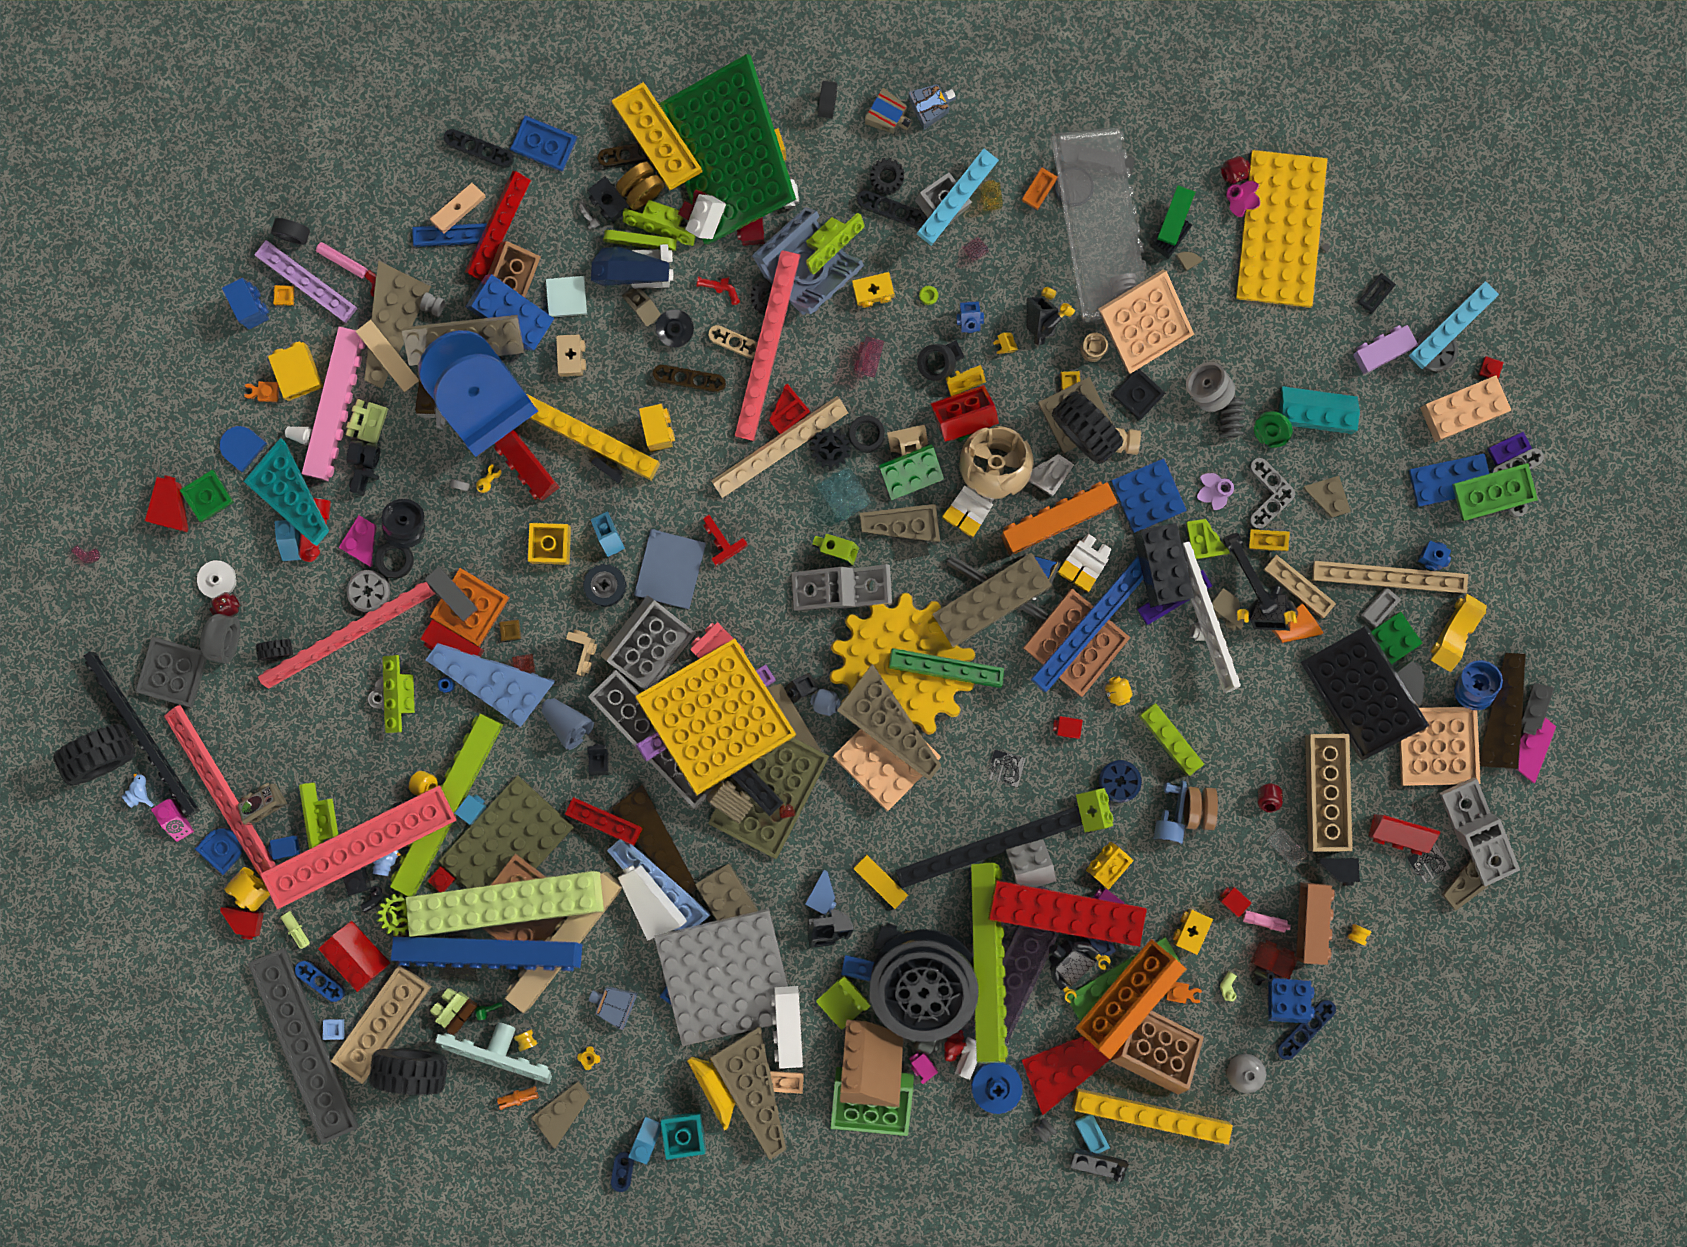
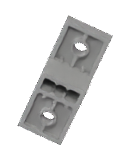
(841, 587)
(1479, 831)

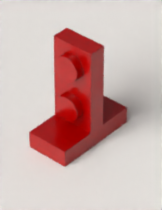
(721, 542)

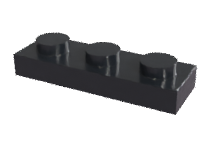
(758, 789)

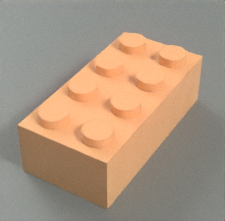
(1465, 408)

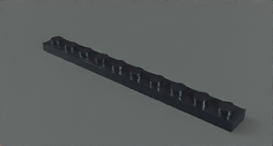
(136, 727)
(989, 847)

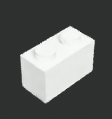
(705, 216)

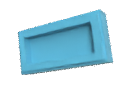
(1092, 1133)

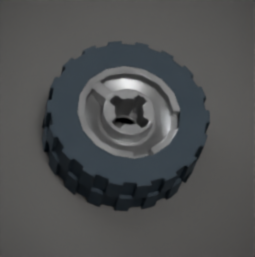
(609, 595)

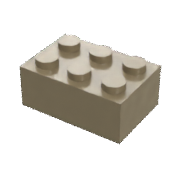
(726, 894)

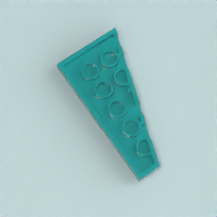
(284, 489)

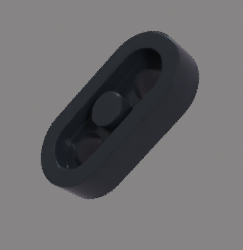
(600, 462)

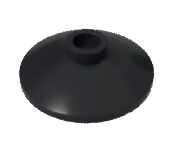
(674, 318)

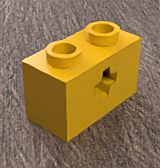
(879, 282)
(1201, 926)

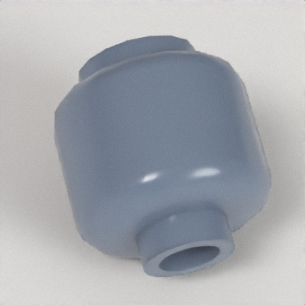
(825, 702)

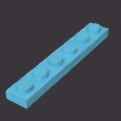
(957, 197)
(1453, 325)

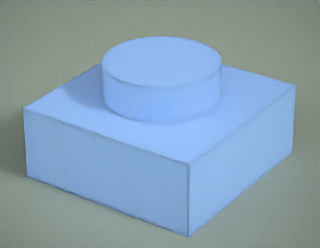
(333, 1029)

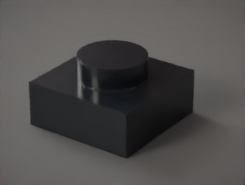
(954, 346)

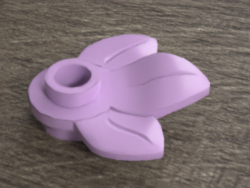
(1212, 490)

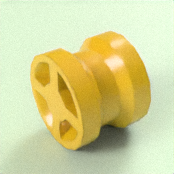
(1359, 934)
(525, 1040)

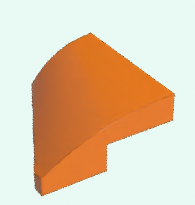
(1304, 628)

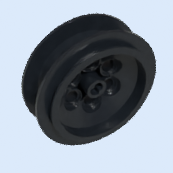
(919, 953)

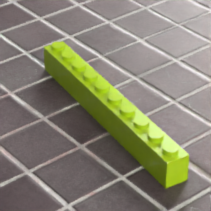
(456, 788)
(988, 967)

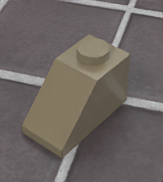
(642, 306)

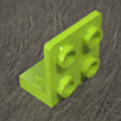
(843, 1002)

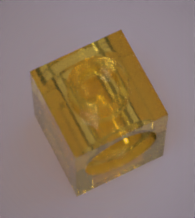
(991, 203)

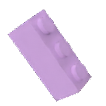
(1385, 348)

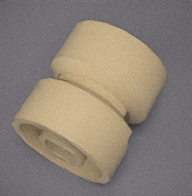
(1094, 347)
(1131, 441)

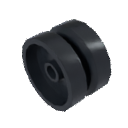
(403, 523)

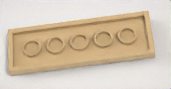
(381, 1022)

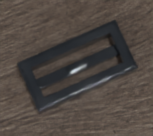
(1366, 304)

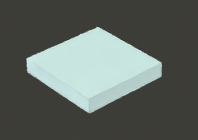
(566, 296)

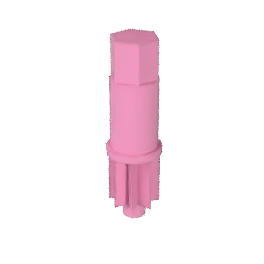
(1266, 921)

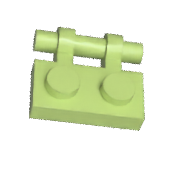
(372, 422)

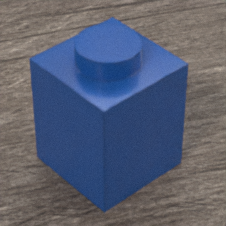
(284, 847)

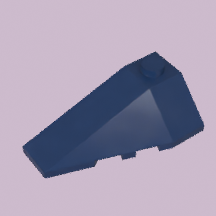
(625, 266)

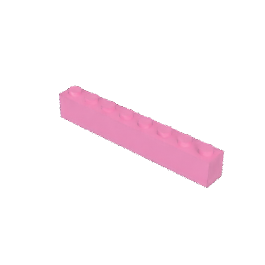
(333, 405)

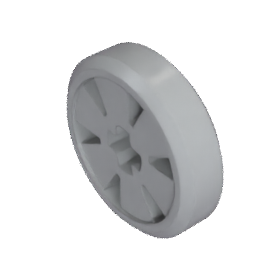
(357, 587)

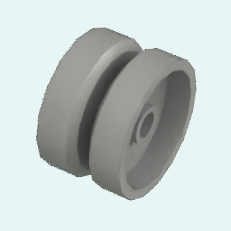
(1210, 386)

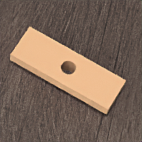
(464, 201)

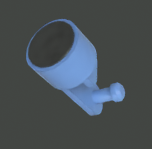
(1167, 831)

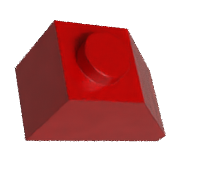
(243, 921)

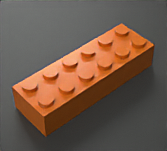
(1058, 519)
(1130, 998)

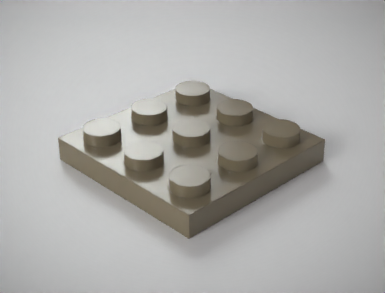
(1047, 405)

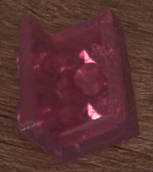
(870, 357)

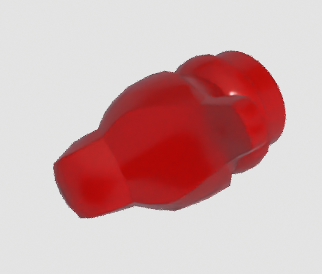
(954, 1046)

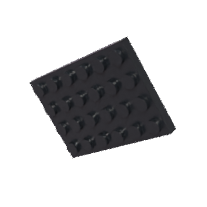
(1364, 693)

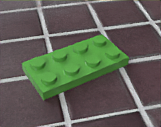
(1495, 492)

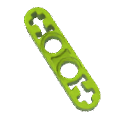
(638, 240)

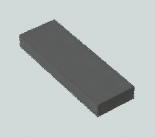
(451, 593)

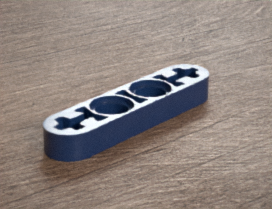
(1308, 1032)

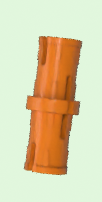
(517, 1098)

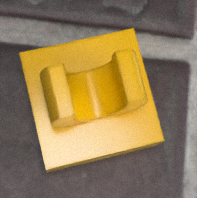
(1007, 342)

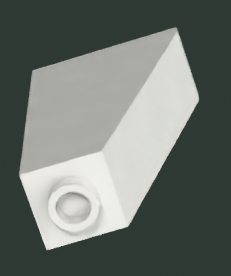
(650, 904)

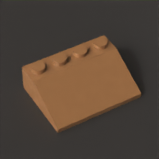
(1161, 1053)
(871, 1065)

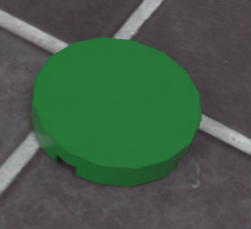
(1273, 429)

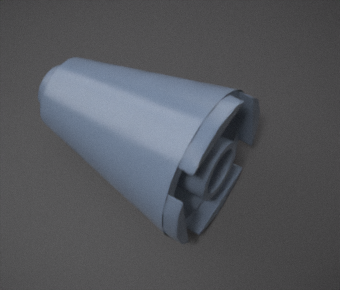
(566, 722)

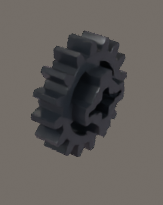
(830, 441)

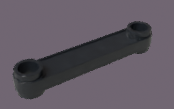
(1266, 603)

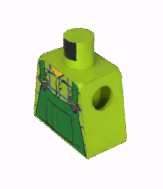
(843, 551)

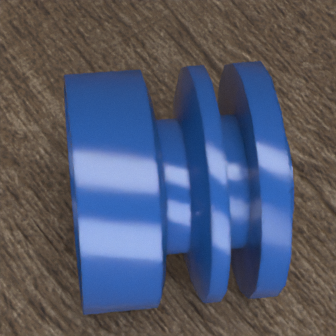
(1478, 685)

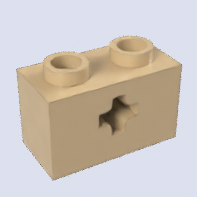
(566, 345)

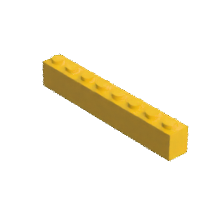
(594, 440)
(1152, 1116)

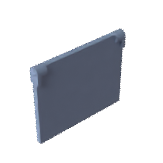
(670, 569)

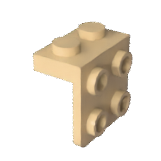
(589, 649)

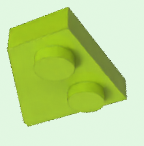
(1204, 540)

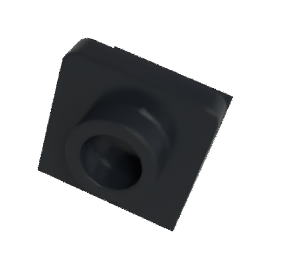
(360, 479)
(598, 760)

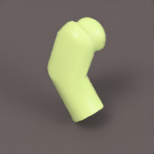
(1226, 987)

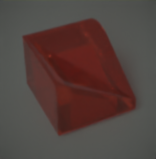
(525, 663)

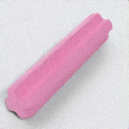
(341, 260)

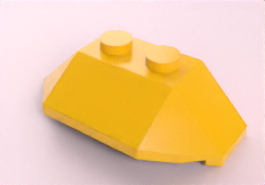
(714, 1089)

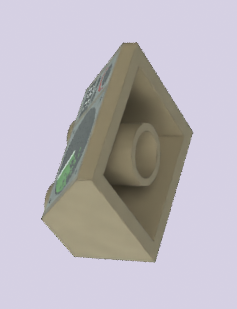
(261, 804)

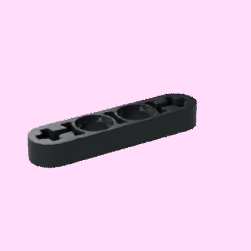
(477, 151)
(890, 212)

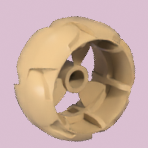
(993, 482)

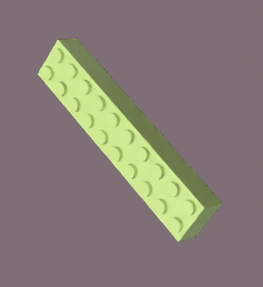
(504, 904)

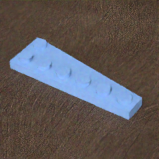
(628, 855)

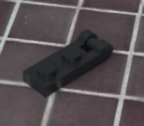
(1099, 1164)

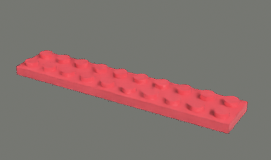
(358, 847)

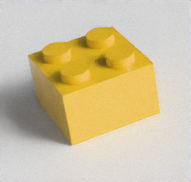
(656, 428)
(549, 543)

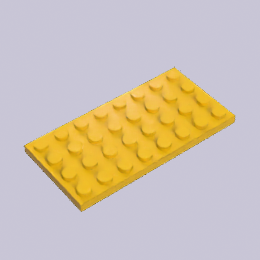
(1284, 231)

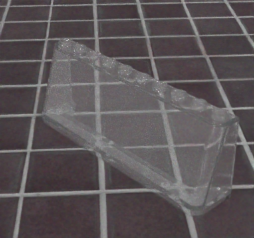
(1098, 216)

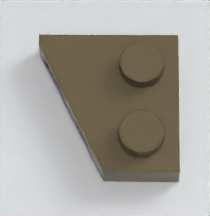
(1330, 496)

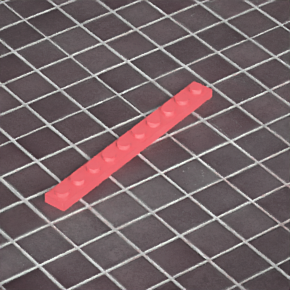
(767, 345)
(346, 635)
(219, 789)

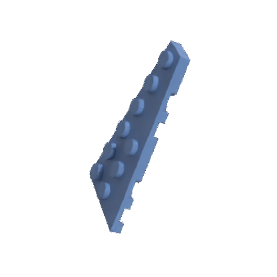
(497, 684)

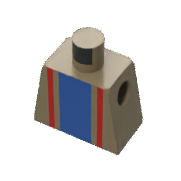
(888, 113)

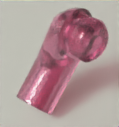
(86, 557)

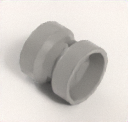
(432, 304)

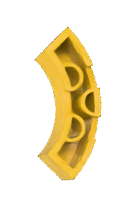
(1451, 642)

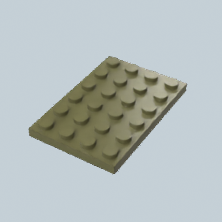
(791, 774)
(512, 824)

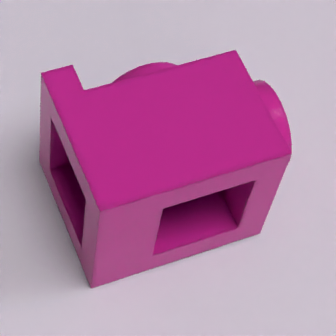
(923, 1066)

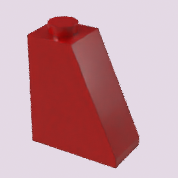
(167, 505)

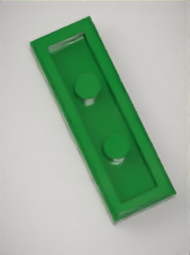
(1176, 215)

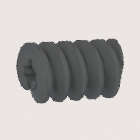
(1231, 421)

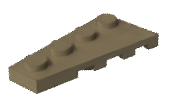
(1465, 885)

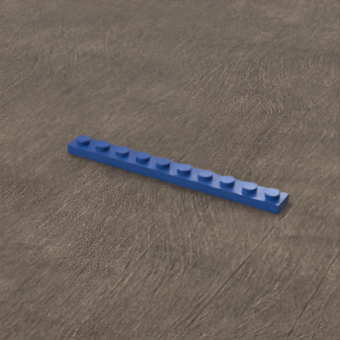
(1089, 626)

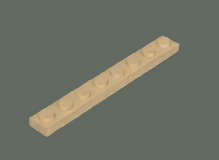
(779, 446)
(1390, 577)

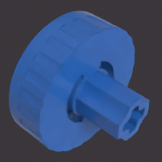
(1004, 1099)

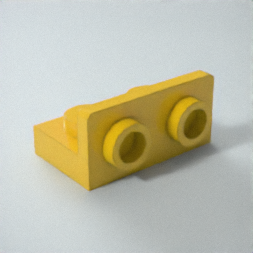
(1109, 865)

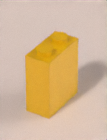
(295, 371)

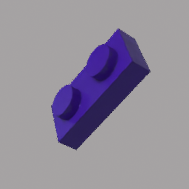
(1509, 448)

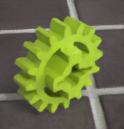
(390, 910)

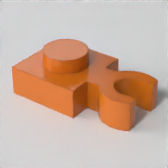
(265, 391)
(1179, 993)

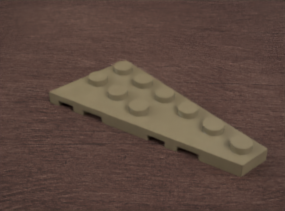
(394, 307)
(882, 717)
(749, 1081)

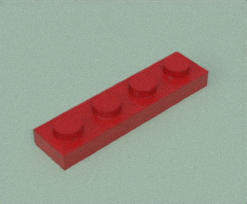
(603, 821)

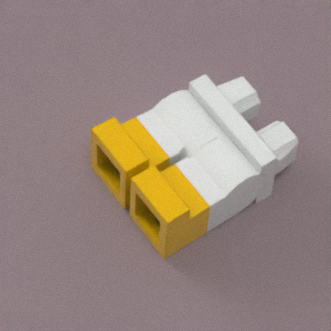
(969, 502)
(1089, 559)

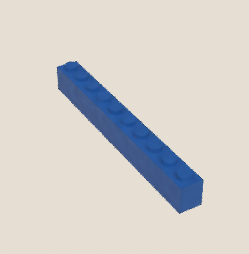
(486, 952)

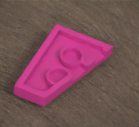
(1534, 750)

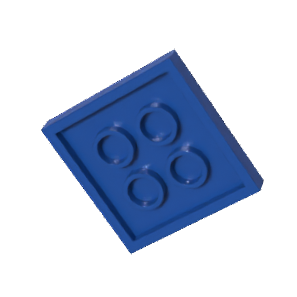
(1148, 495)

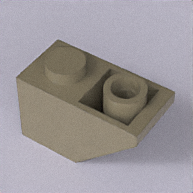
(1226, 608)

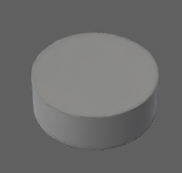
(459, 484)

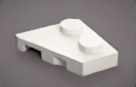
(1051, 474)

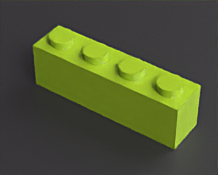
(1171, 739)

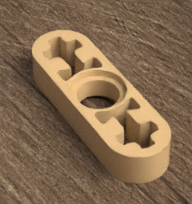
(719, 340)

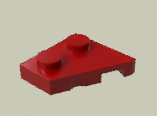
(788, 410)

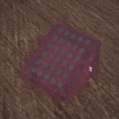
(975, 249)

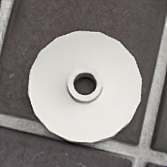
(226, 578)

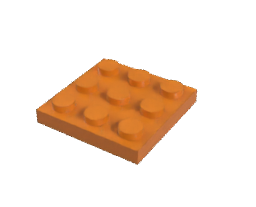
(487, 600)

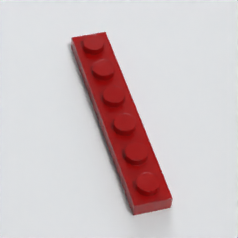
(497, 225)

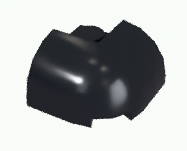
(826, 930)

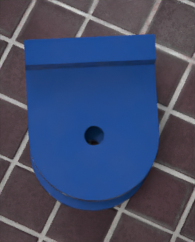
(473, 389)

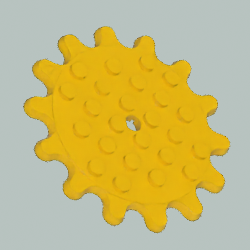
(906, 630)

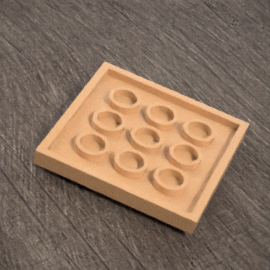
(1146, 321)
(1444, 750)
(877, 768)

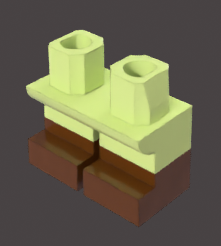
(456, 1012)

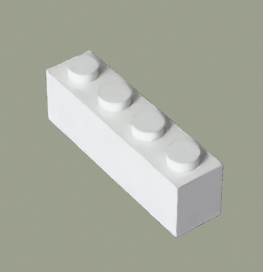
(788, 1027)

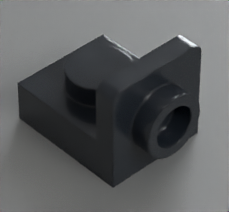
(801, 687)

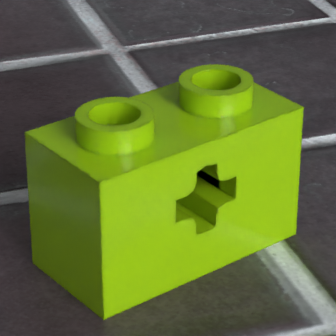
(1088, 803)

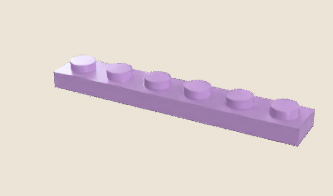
(305, 281)

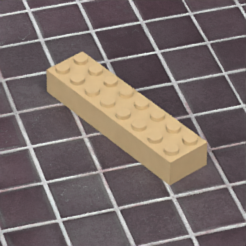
(573, 929)

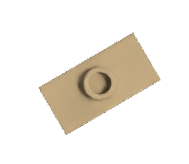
(907, 440)

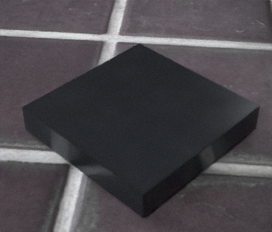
(1138, 394)

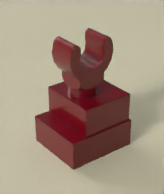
(687, 207)

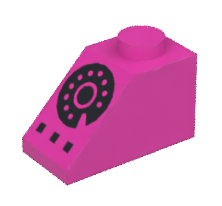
(172, 819)

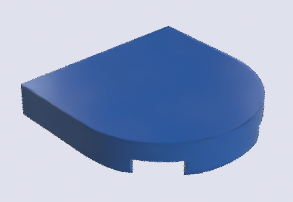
(240, 446)
(220, 849)

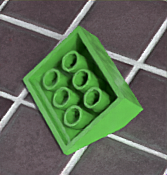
(873, 1117)

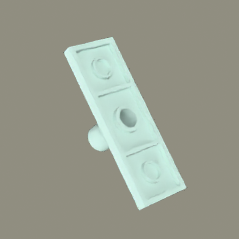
(496, 1053)

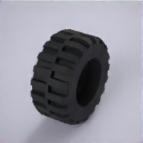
(1087, 427)
(94, 754)
(408, 1071)

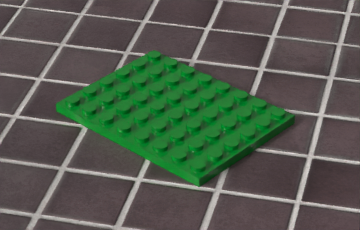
(734, 143)

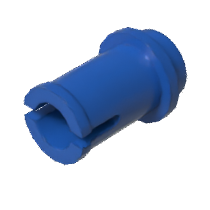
(441, 684)

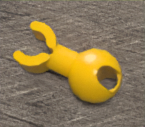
(485, 483)

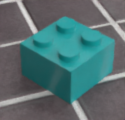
(683, 1135)

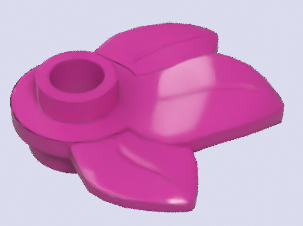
(1245, 199)

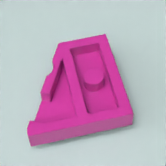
(360, 540)

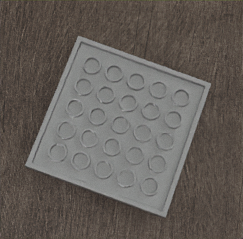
(722, 975)

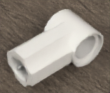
(968, 1059)

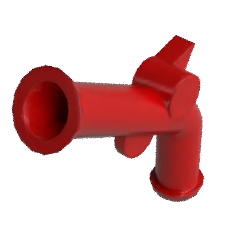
(720, 286)

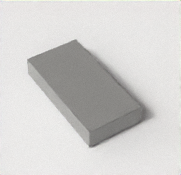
(1380, 607)

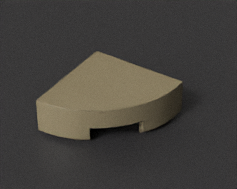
(1188, 260)

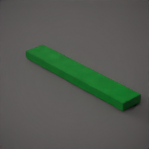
(946, 668)

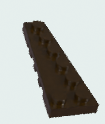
(1504, 727)
(654, 837)

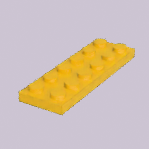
(656, 136)

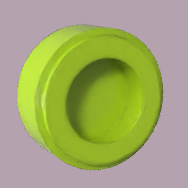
(928, 295)

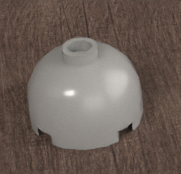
(1246, 1073)

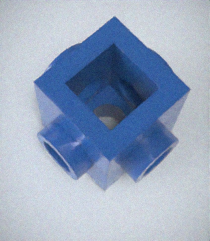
(970, 317)
(1435, 556)

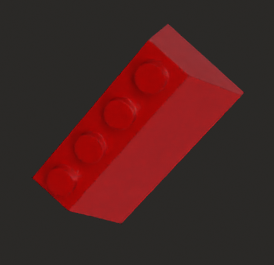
(527, 465)

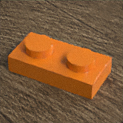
(1039, 188)

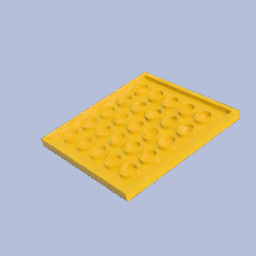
(715, 716)

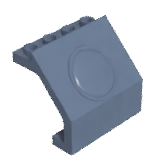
(808, 289)

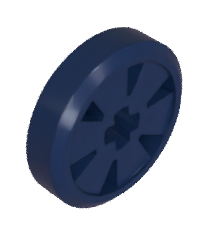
(1129, 773)

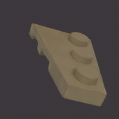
(561, 1112)

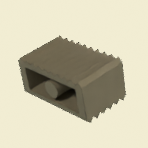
(729, 801)

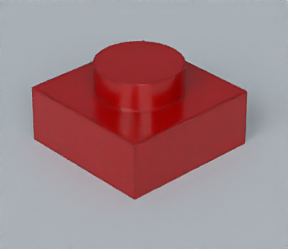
(1490, 367)
(441, 879)

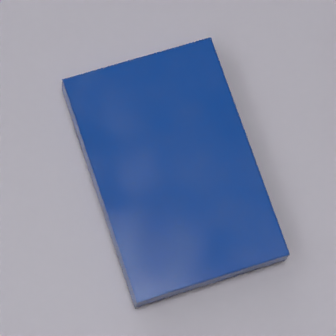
(543, 143)

